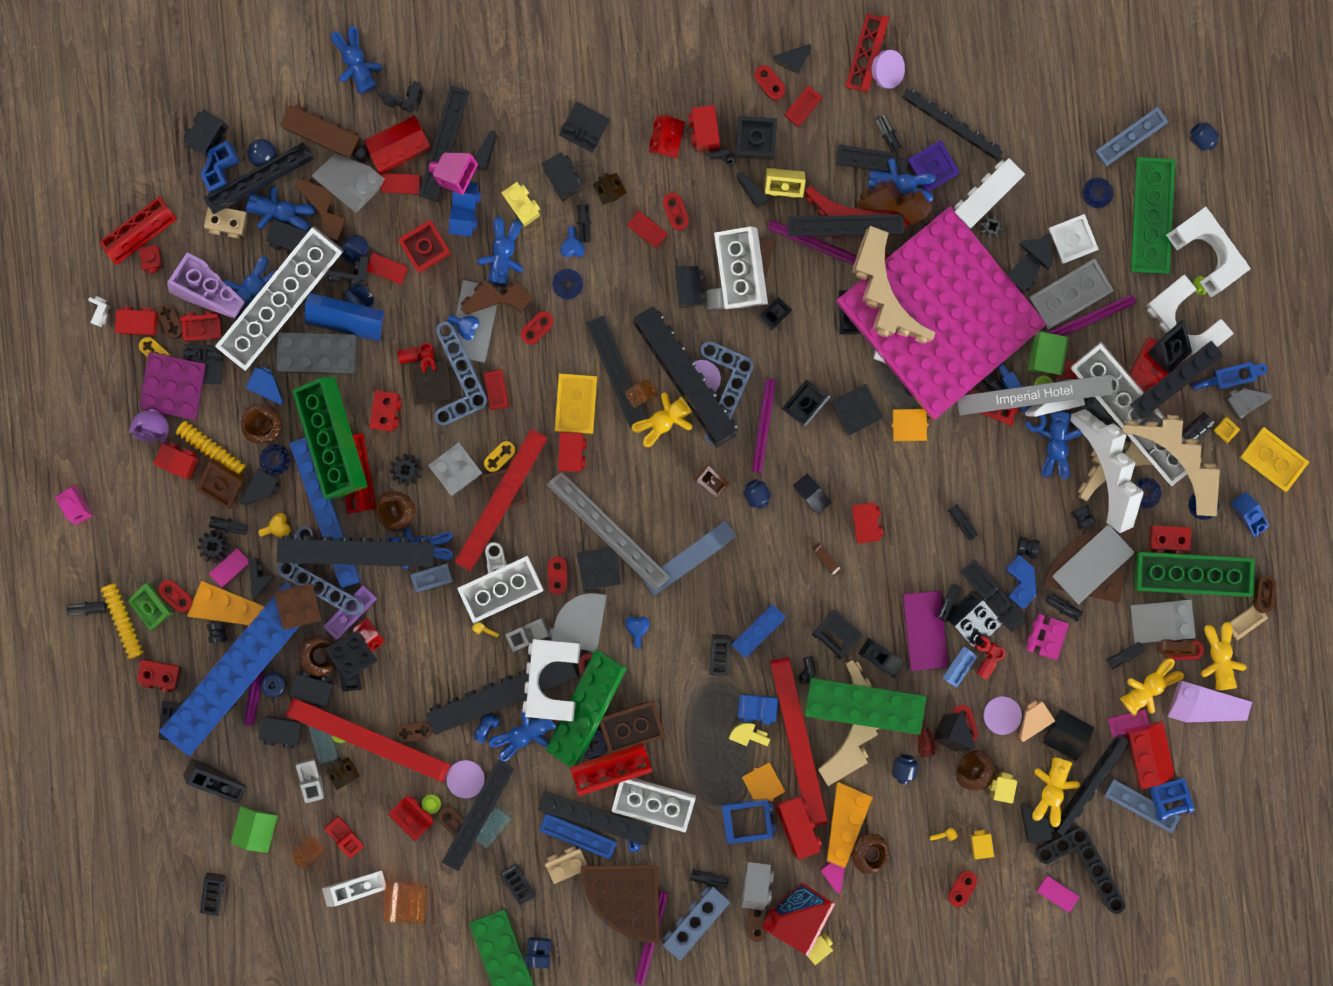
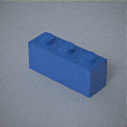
(758, 630)

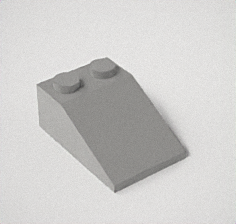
(349, 181)
(1162, 621)

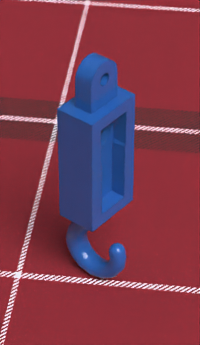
(1230, 376)
(1011, 381)

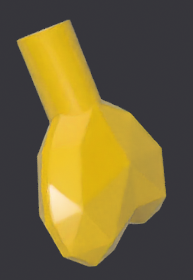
(276, 526)

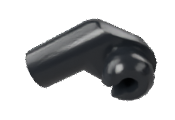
(724, 154)
(808, 672)

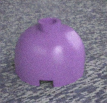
(150, 426)

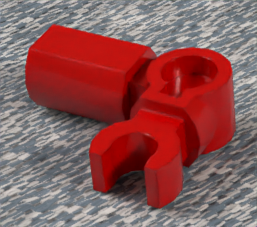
(424, 352)
(995, 653)

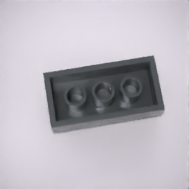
(317, 353)

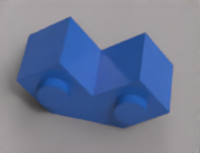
(219, 159)
(463, 211)
(1025, 589)

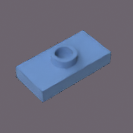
(960, 667)

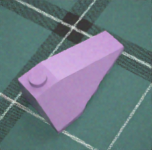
(201, 286)
(1201, 704)

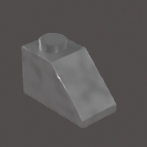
(1245, 401)

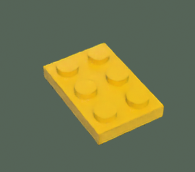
(576, 403)
(1274, 459)

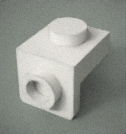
(101, 314)

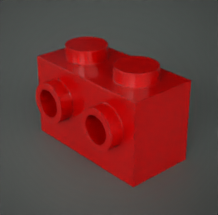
(136, 322)
(385, 411)
(571, 452)
(866, 523)
(1169, 538)
(159, 674)

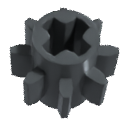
(990, 232)

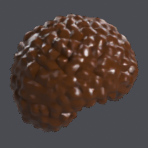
(261, 423)
(395, 511)
(313, 656)
(975, 771)
(870, 853)

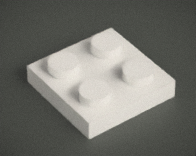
(1073, 239)

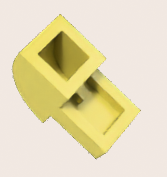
(744, 732)

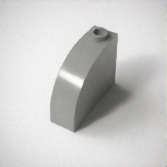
(580, 621)

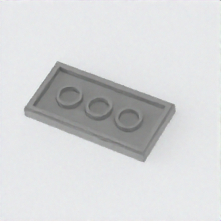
(1071, 293)
(478, 346)
(1093, 564)

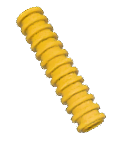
(208, 447)
(122, 621)

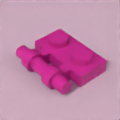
(1052, 639)

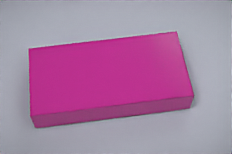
(229, 568)
(1126, 721)
(1057, 893)

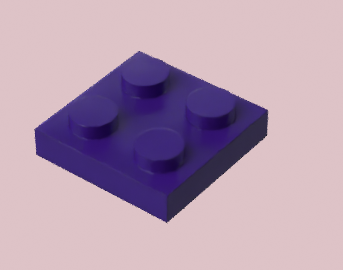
(934, 161)

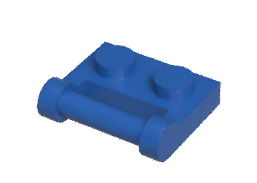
(1169, 793)

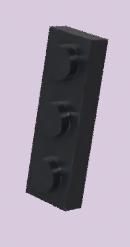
(863, 158)

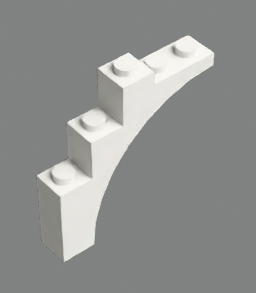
(1117, 467)

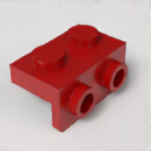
(666, 136)
(201, 326)
(411, 817)

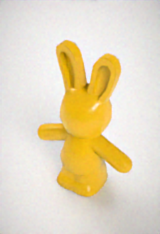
(663, 420)
(1221, 653)
(1153, 685)
(1053, 793)

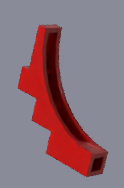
(829, 208)

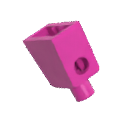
(454, 171)
(73, 505)

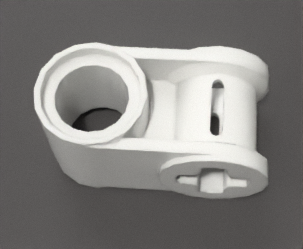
(495, 562)

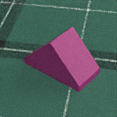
(834, 875)

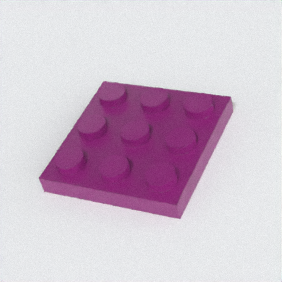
(172, 385)

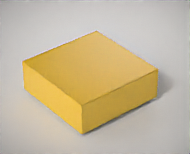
(1226, 430)

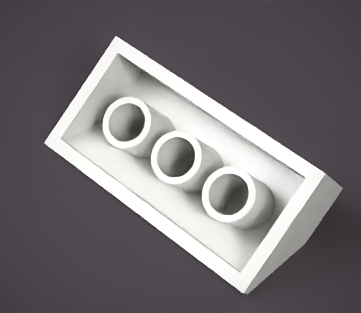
(741, 268)
(500, 589)

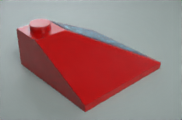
(799, 918)

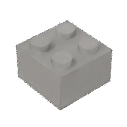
(455, 469)
(756, 886)

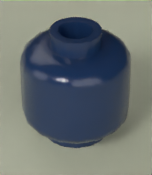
(1204, 136)
(354, 248)
(757, 494)
(280, 682)
(905, 768)

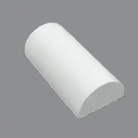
(654, 803)

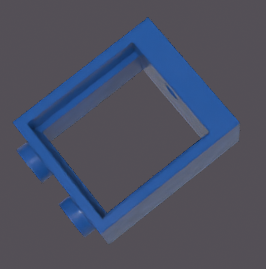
(768, 809)

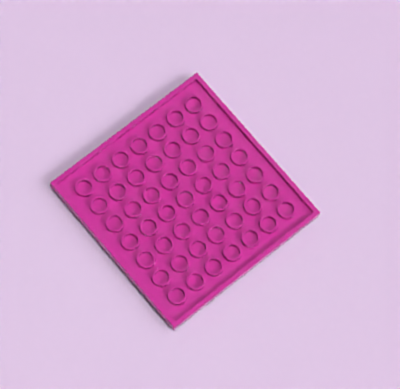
(959, 293)

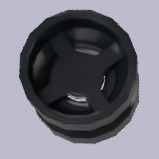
(1083, 517)
(1028, 547)
(217, 632)

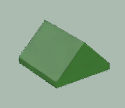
(1047, 353)
(150, 606)
(254, 829)

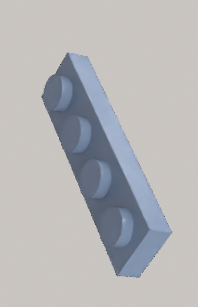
(1131, 136)
(1138, 804)

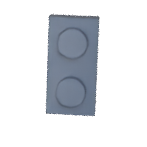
(431, 578)

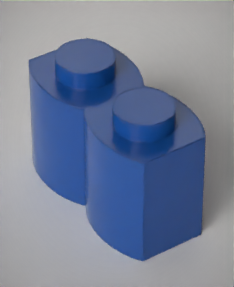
(757, 708)

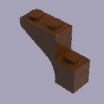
(888, 197)
(322, 199)
(488, 296)

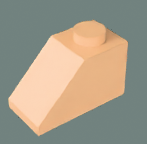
(1034, 720)

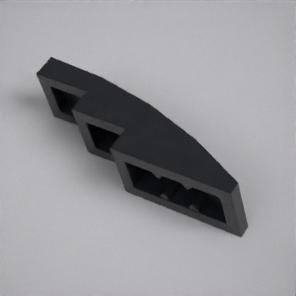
(992, 596)

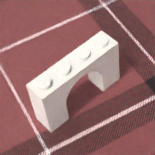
(1230, 262)
(1164, 308)
(537, 703)

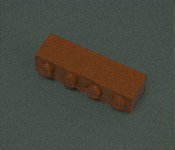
(320, 132)

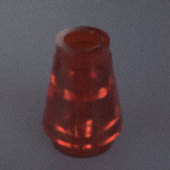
(926, 744)

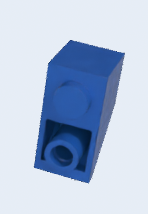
(1250, 514)

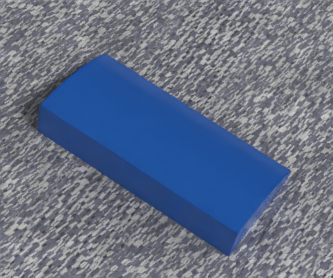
(344, 317)

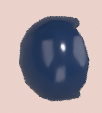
(261, 152)
(359, 295)

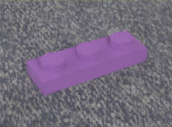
(343, 621)

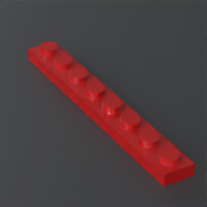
(501, 500)

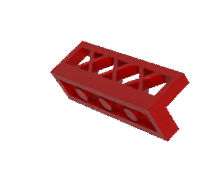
(877, 42)
(139, 232)
(365, 497)
(610, 766)

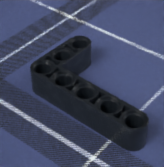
(1089, 863)

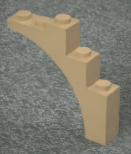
(878, 293)
(1169, 435)
(1097, 474)
(849, 755)

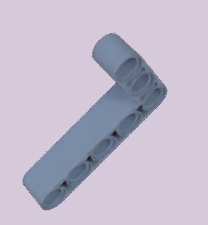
(736, 374)
(462, 375)
(695, 554)
(329, 588)

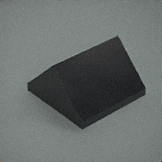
(1172, 348)
(805, 403)
(954, 733)
(1068, 735)

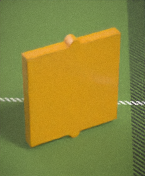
(909, 425)
(763, 783)

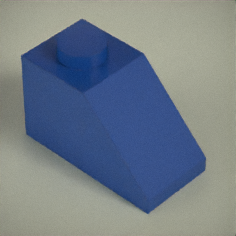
(265, 385)

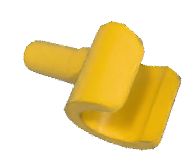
(478, 627)
(950, 833)

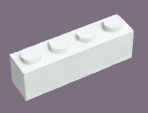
(989, 193)

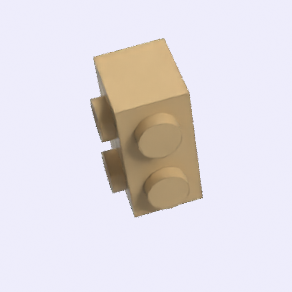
(227, 221)

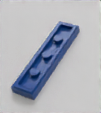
(578, 836)

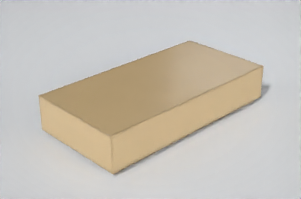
(1246, 622)

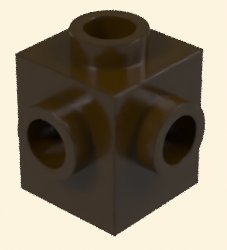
(609, 188)
(342, 772)

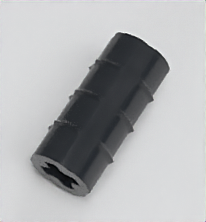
(1198, 427)

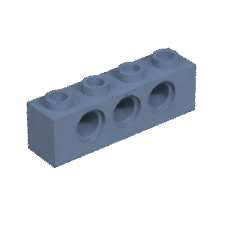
(680, 948)

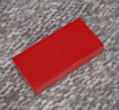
(803, 106)
(401, 184)
(647, 229)
(387, 269)
(496, 390)

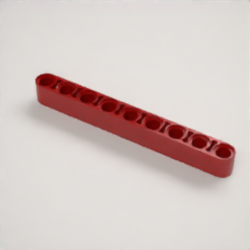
(798, 739)
(368, 740)

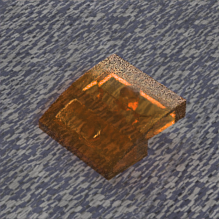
(405, 903)

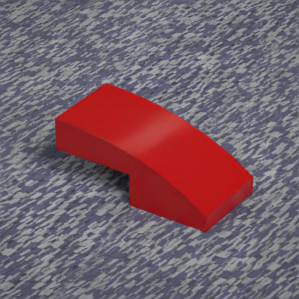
(344, 837)

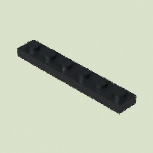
(946, 119)
(444, 138)
(258, 178)
(844, 225)
(615, 368)
(1176, 380)
(1093, 780)
(477, 815)
(595, 818)

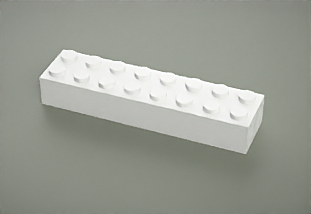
(279, 298)
(1101, 362)

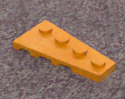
(222, 605)
(848, 816)

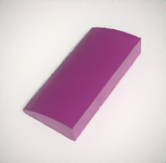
(924, 631)

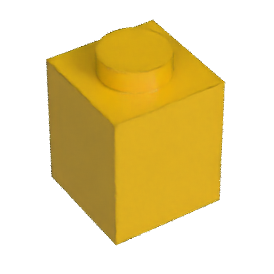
(981, 844)

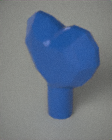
(572, 245)
(465, 325)
(637, 628)

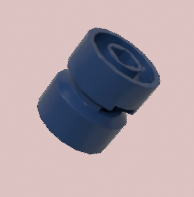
(538, 959)

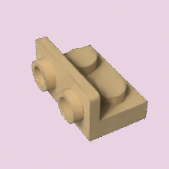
(565, 865)

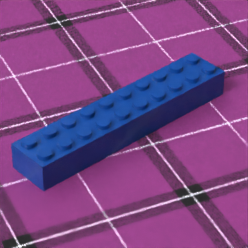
(228, 679)

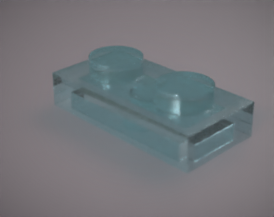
(323, 745)
(493, 826)

